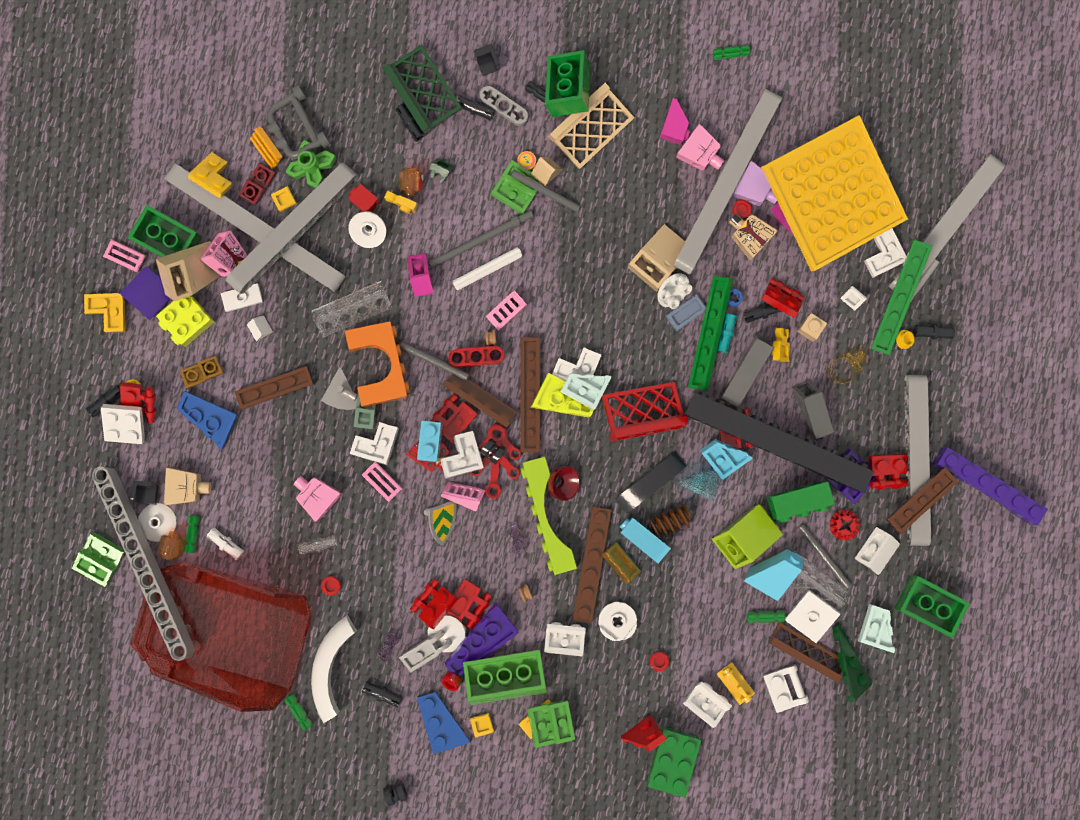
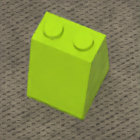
(747, 537)

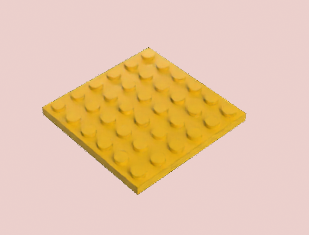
(834, 193)

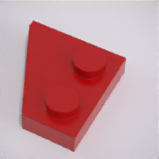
(645, 734)

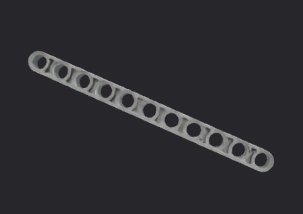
(727, 182)
(254, 227)
(150, 568)

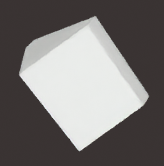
(853, 298)
(259, 327)

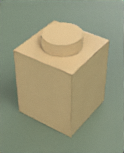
(811, 327)

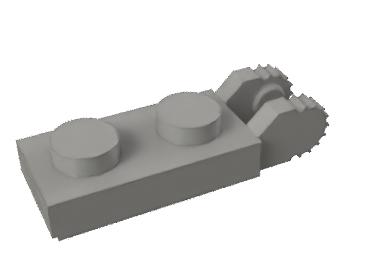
(424, 651)

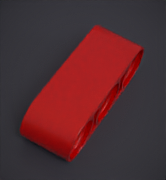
(468, 352)

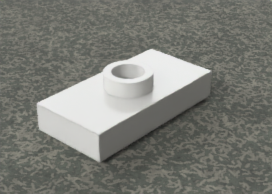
(233, 300)

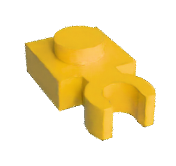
(405, 204)
(781, 347)

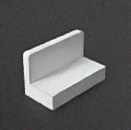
(877, 550)

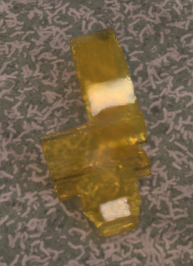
(855, 359)

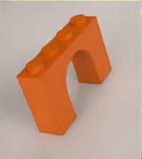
(380, 337)

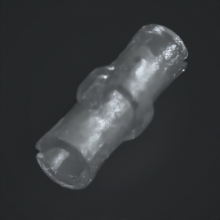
(317, 544)

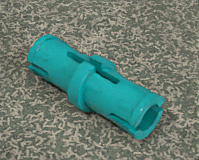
(727, 333)

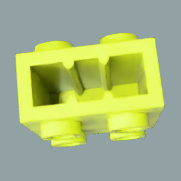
(184, 320)

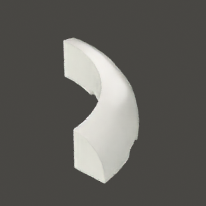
(323, 666)

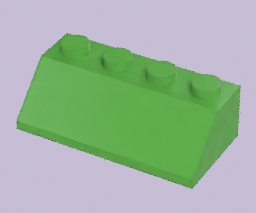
(504, 677)

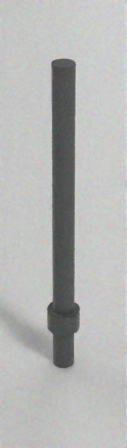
(513, 223)

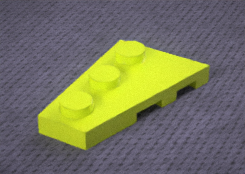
(552, 399)

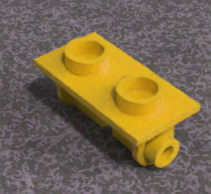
(736, 684)

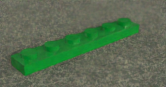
(901, 297)
(710, 333)

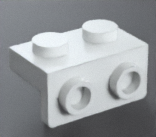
(564, 639)
(707, 703)

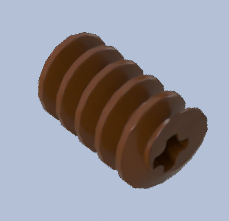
(671, 521)

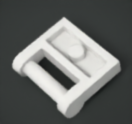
(779, 689)

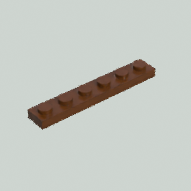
(529, 388)
(591, 565)

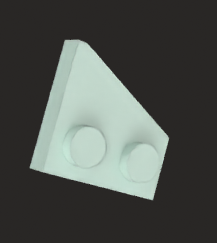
(585, 388)
(877, 629)

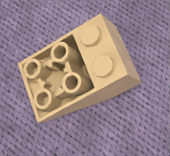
(657, 257)
(185, 272)

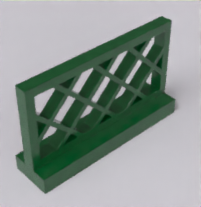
(407, 94)

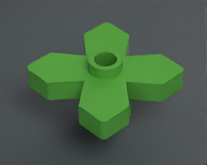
(310, 164)

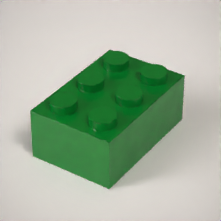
(567, 83)
(162, 234)
(800, 501)
(932, 605)
(673, 762)

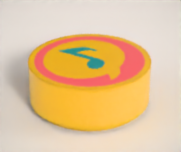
(527, 160)

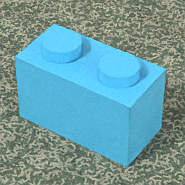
(429, 441)

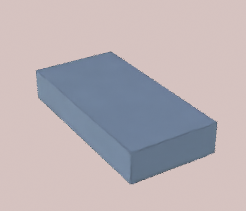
(686, 312)

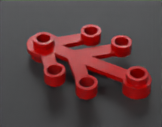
(503, 461)

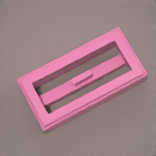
(139, 263)
(393, 493)

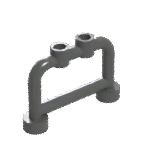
(274, 128)

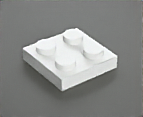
(122, 423)

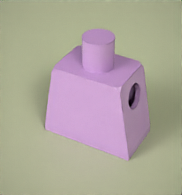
(754, 186)

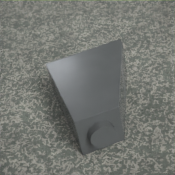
(813, 409)

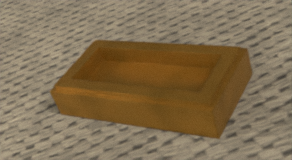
(621, 563)

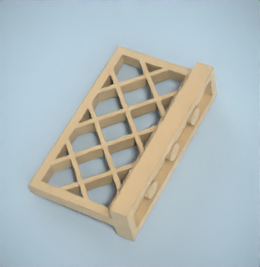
(571, 122)

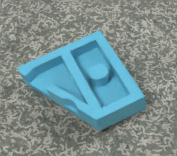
(724, 457)

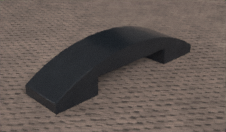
(651, 482)

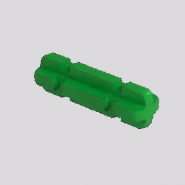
(731, 52)
(191, 534)
(765, 616)
(298, 712)

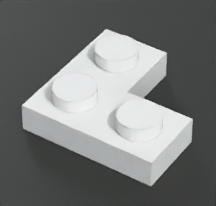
(890, 256)
(586, 365)
(379, 448)
(467, 458)

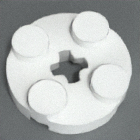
(617, 632)

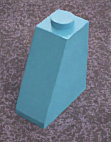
(644, 539)
(775, 573)

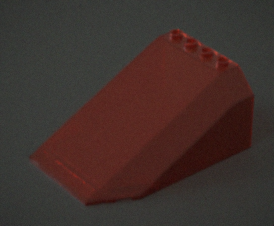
(242, 637)

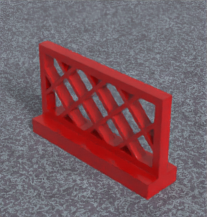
(651, 426)

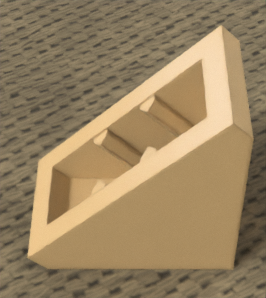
(545, 170)

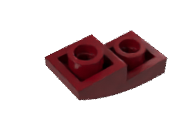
(257, 184)

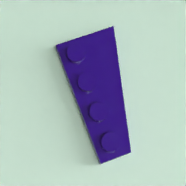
(484, 639)

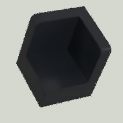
(487, 59)
(144, 492)

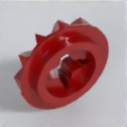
(836, 523)

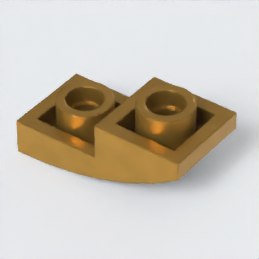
(201, 372)

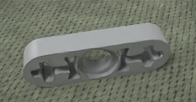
(489, 102)

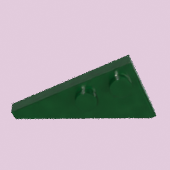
(851, 666)

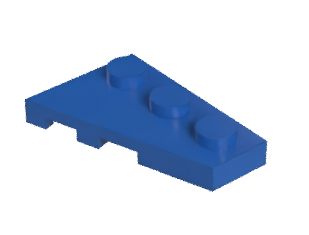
(210, 418)
(440, 725)

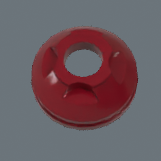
(569, 483)

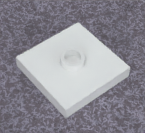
(812, 616)

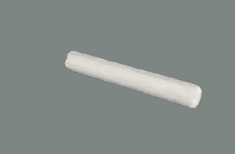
(487, 268)

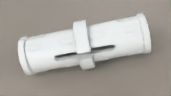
(225, 543)

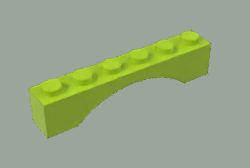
(560, 555)

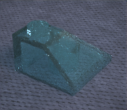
(701, 483)

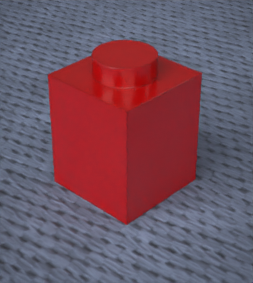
(363, 199)

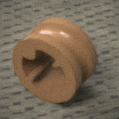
(490, 338)
(525, 593)

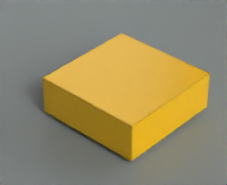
(283, 199)
(482, 725)

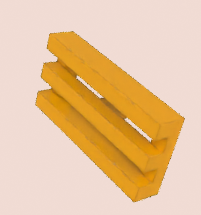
(266, 147)

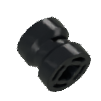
(489, 447)
(395, 794)

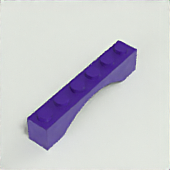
(988, 484)

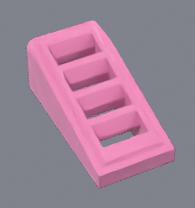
(518, 299)
(471, 500)

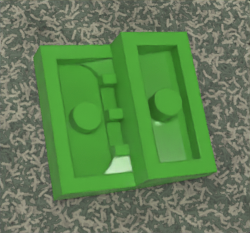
(513, 192)
(98, 559)
(551, 723)

